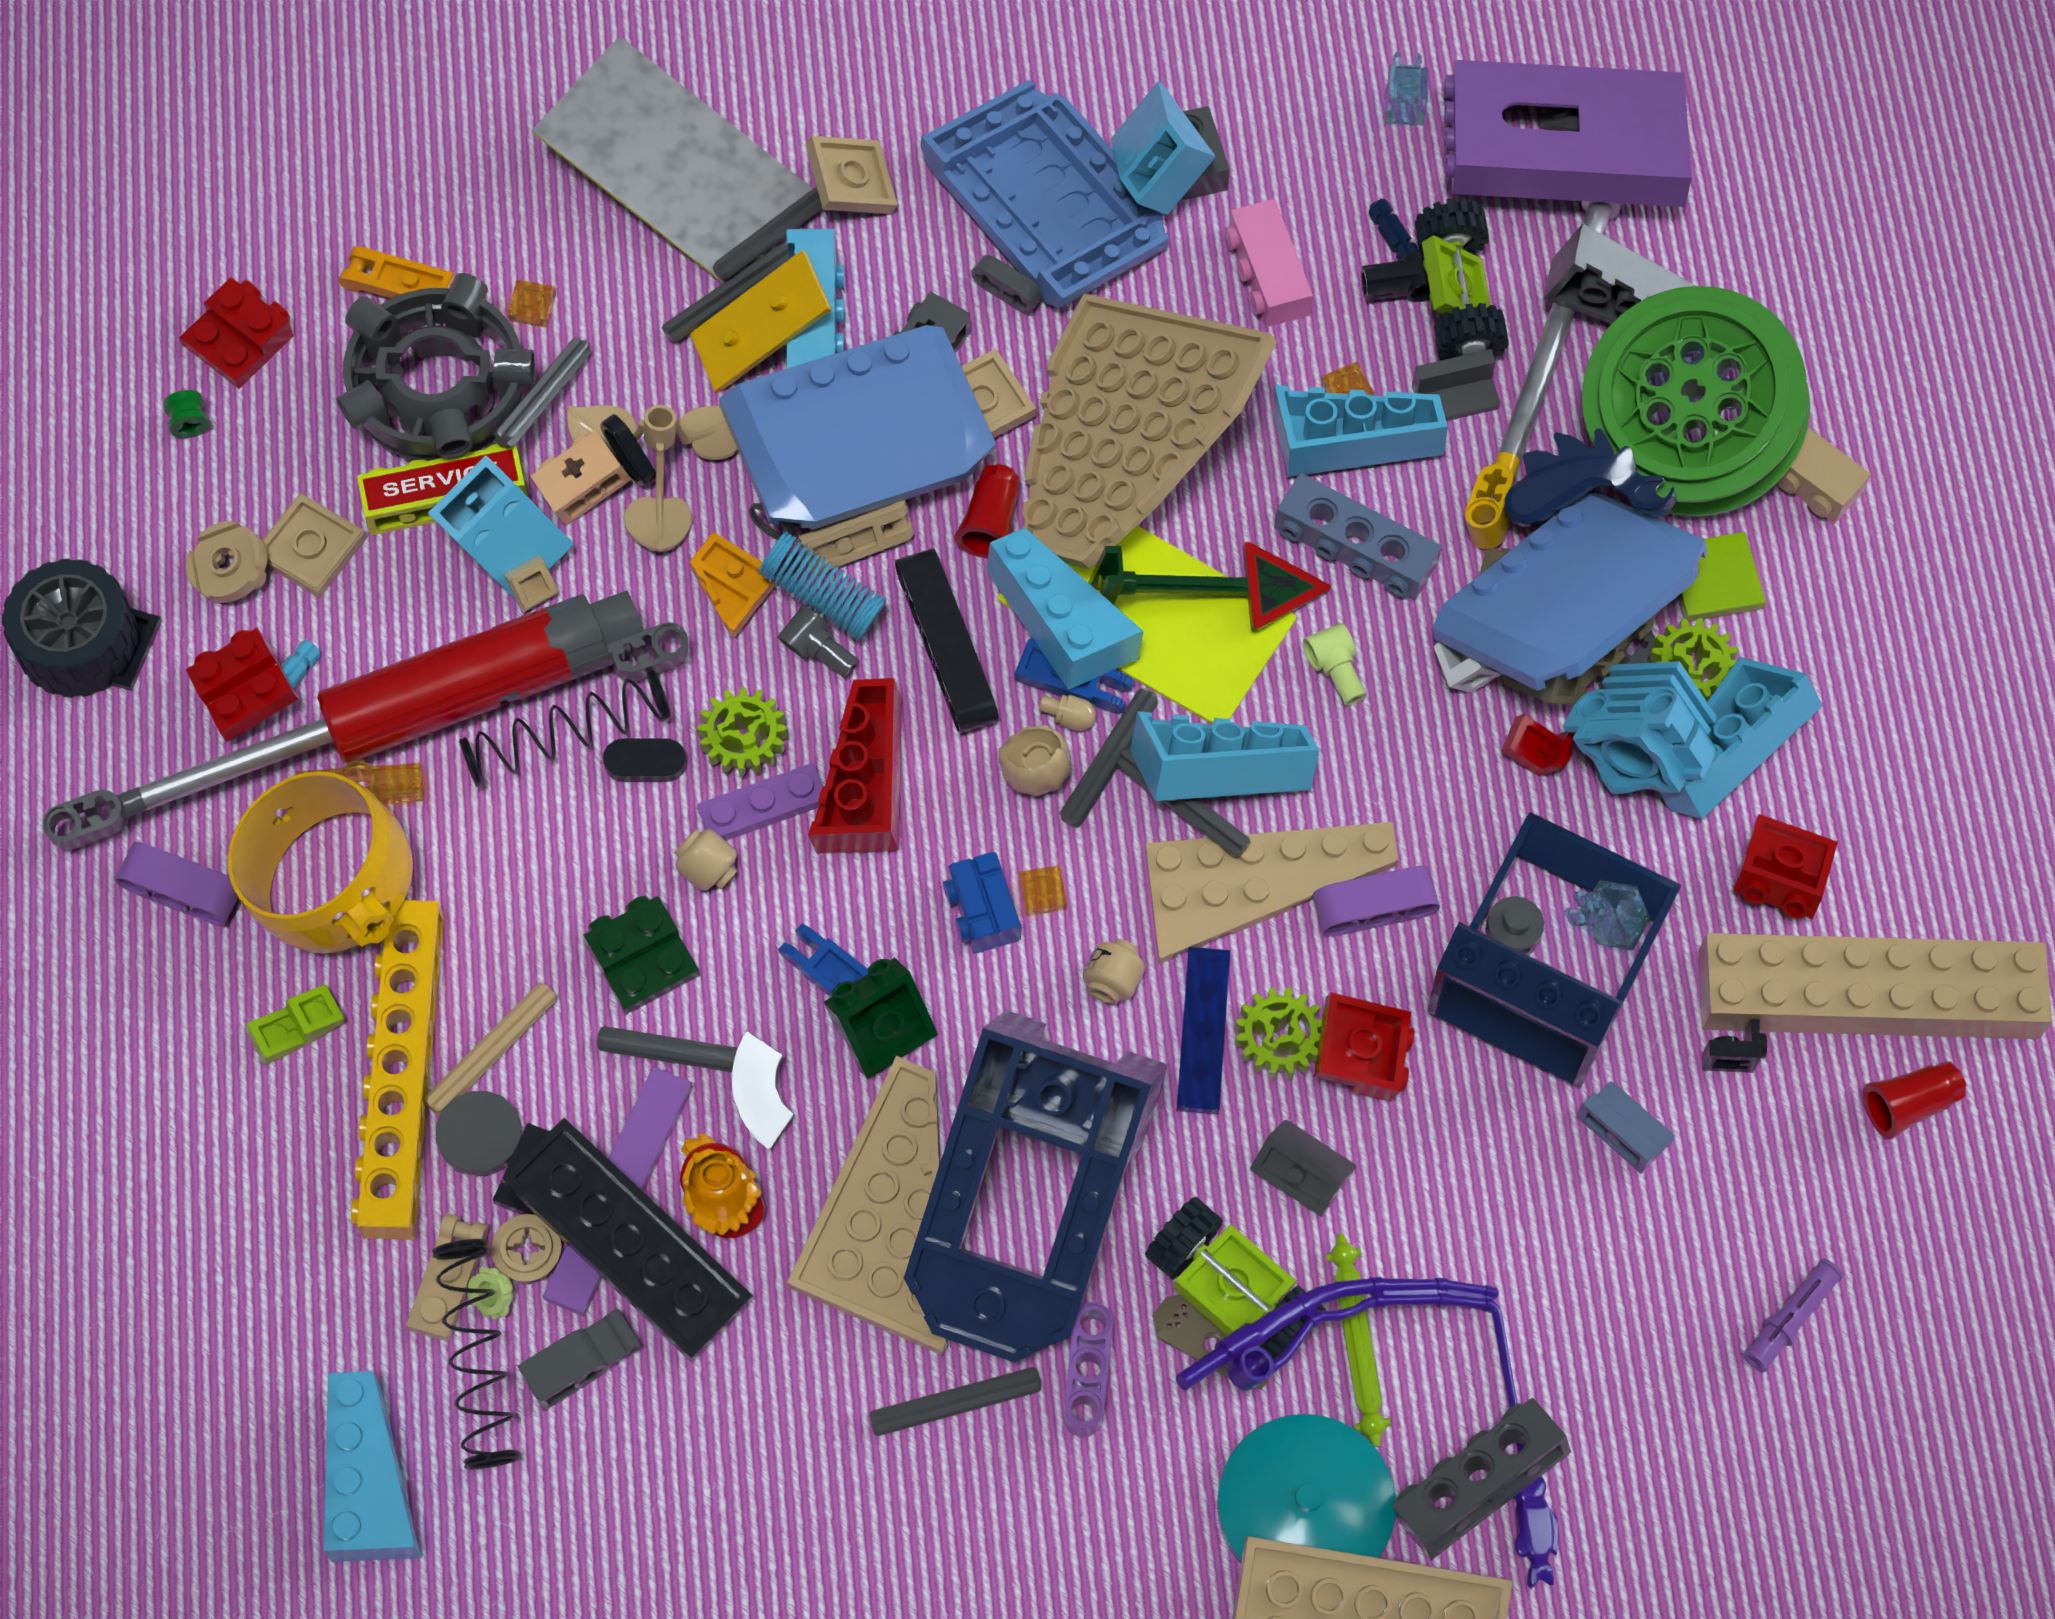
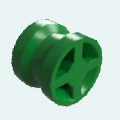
(186, 414)

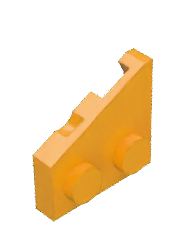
(730, 581)

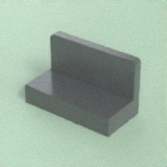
(1461, 383)
(1302, 1167)

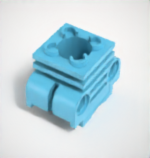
(1645, 728)

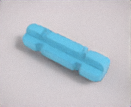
(295, 666)

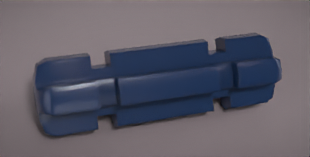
(1391, 228)

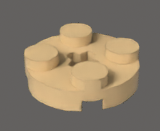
(244, 573)

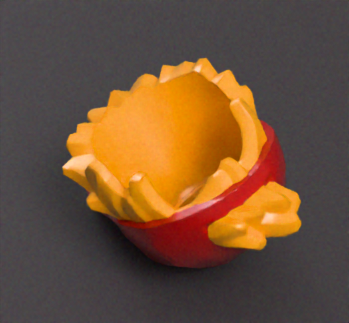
(719, 1188)

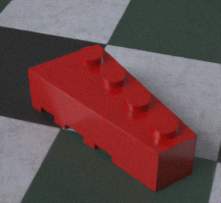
(863, 783)

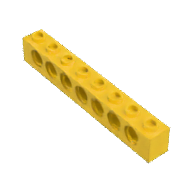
(397, 1214)

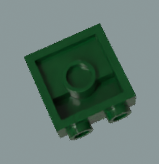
(640, 953)
(880, 1016)

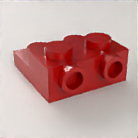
(238, 331)
(241, 683)
(1785, 867)
(1364, 1046)

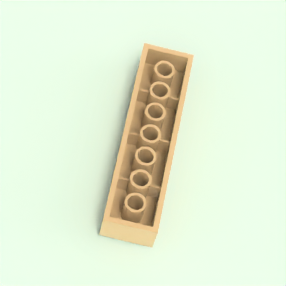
(1874, 986)

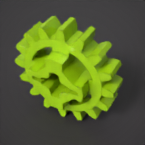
(1710, 650)
(740, 749)
(1269, 1022)

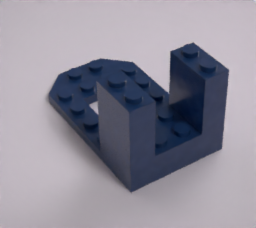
(1057, 1099)

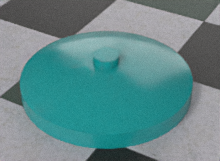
(1307, 1486)

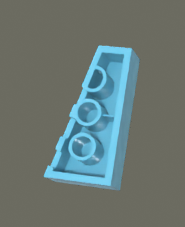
(821, 337)
(1355, 428)
(1061, 610)
(1755, 715)
(1221, 757)
(364, 1485)

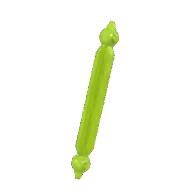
(1359, 1346)

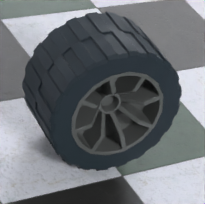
(70, 627)

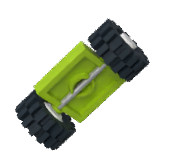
(1458, 279)
(1228, 1279)

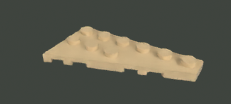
(1208, 893)

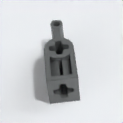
(578, 1359)

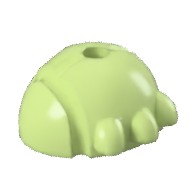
(497, 1304)

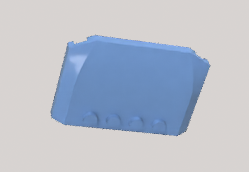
(1044, 191)
(858, 429)
(1570, 591)

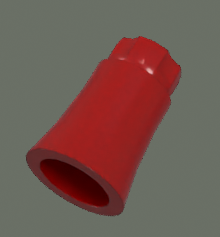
(989, 510)
(1912, 1097)

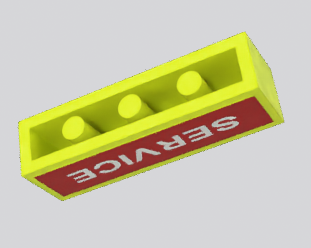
(405, 494)

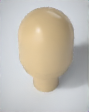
(1070, 711)

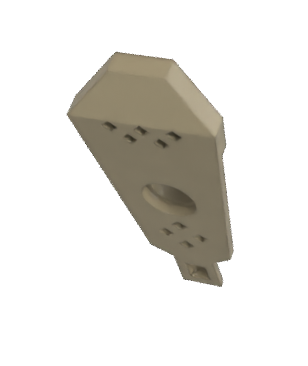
(1191, 1331)

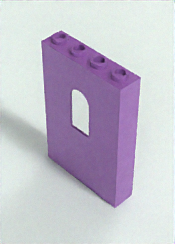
(1627, 143)

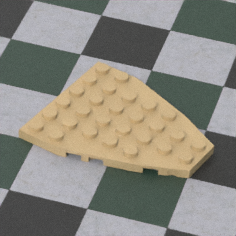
(1129, 416)

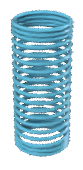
(860, 621)

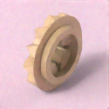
(512, 1236)

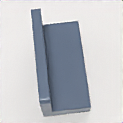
(1625, 1126)

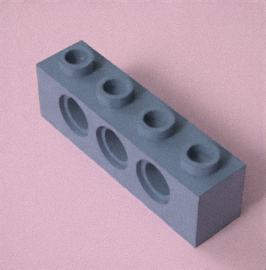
(1349, 518)

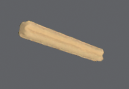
(490, 1048)

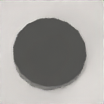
(478, 1133)

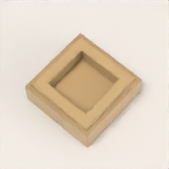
(531, 583)

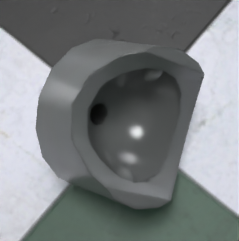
(1516, 923)

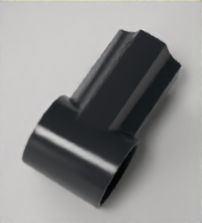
(1397, 279)

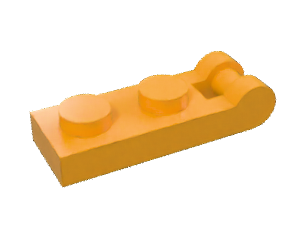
(390, 274)

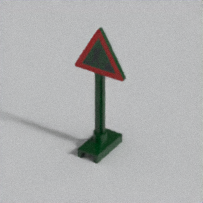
(1270, 584)

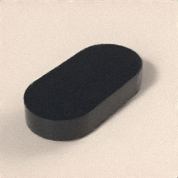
(628, 450)
(644, 760)

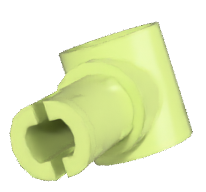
(1334, 653)

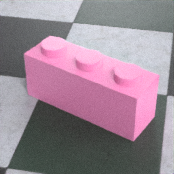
(1269, 263)

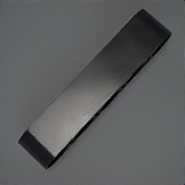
(946, 641)

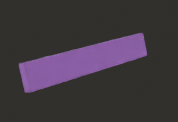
(635, 1156)

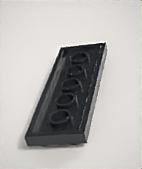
(627, 1239)

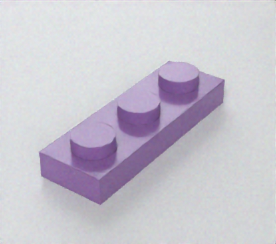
(762, 803)

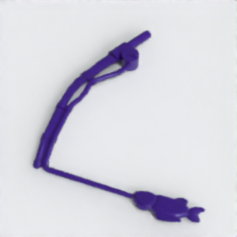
(1253, 1365)

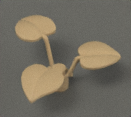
(650, 521)

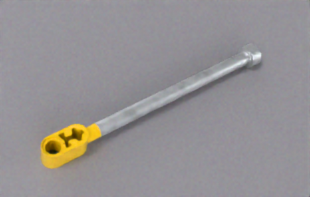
(1499, 477)

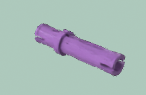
(1765, 1350)

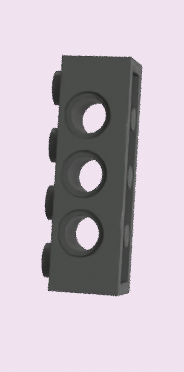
(1476, 1500)

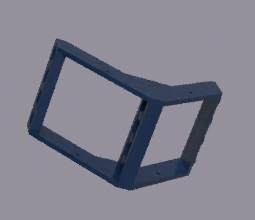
(1522, 1000)

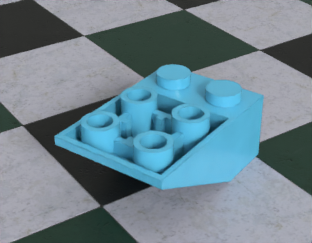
(1159, 152)
(498, 522)

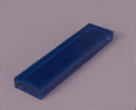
(1203, 1031)

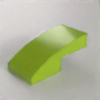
(296, 1025)

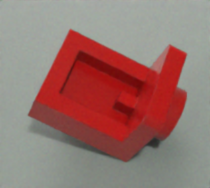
(1537, 746)

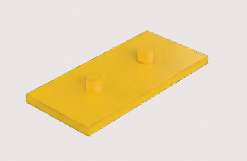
(760, 321)

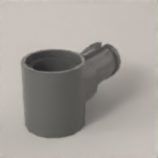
(809, 636)

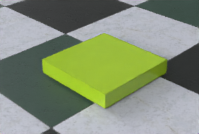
(1725, 580)

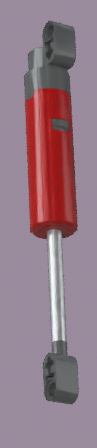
(417, 699)

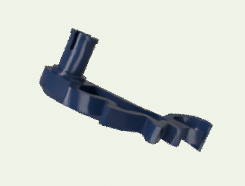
(1560, 480)

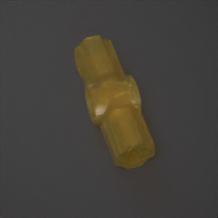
(386, 782)

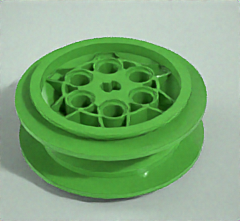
(1736, 457)

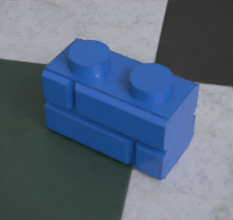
(983, 902)

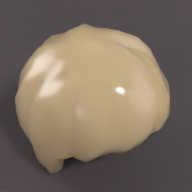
(1035, 760)

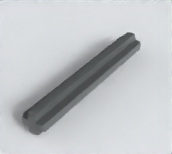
(767, 236)
(719, 298)
(542, 393)
(1105, 761)
(1194, 812)
(666, 1048)
(955, 1401)

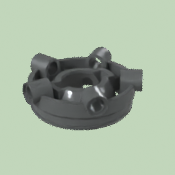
(432, 422)

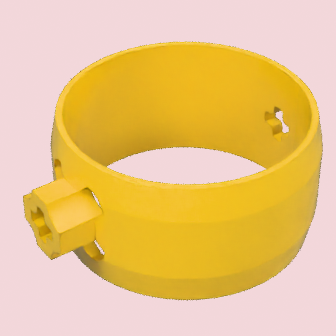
(264, 838)

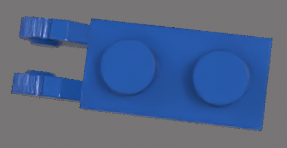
(1038, 672)
(829, 963)

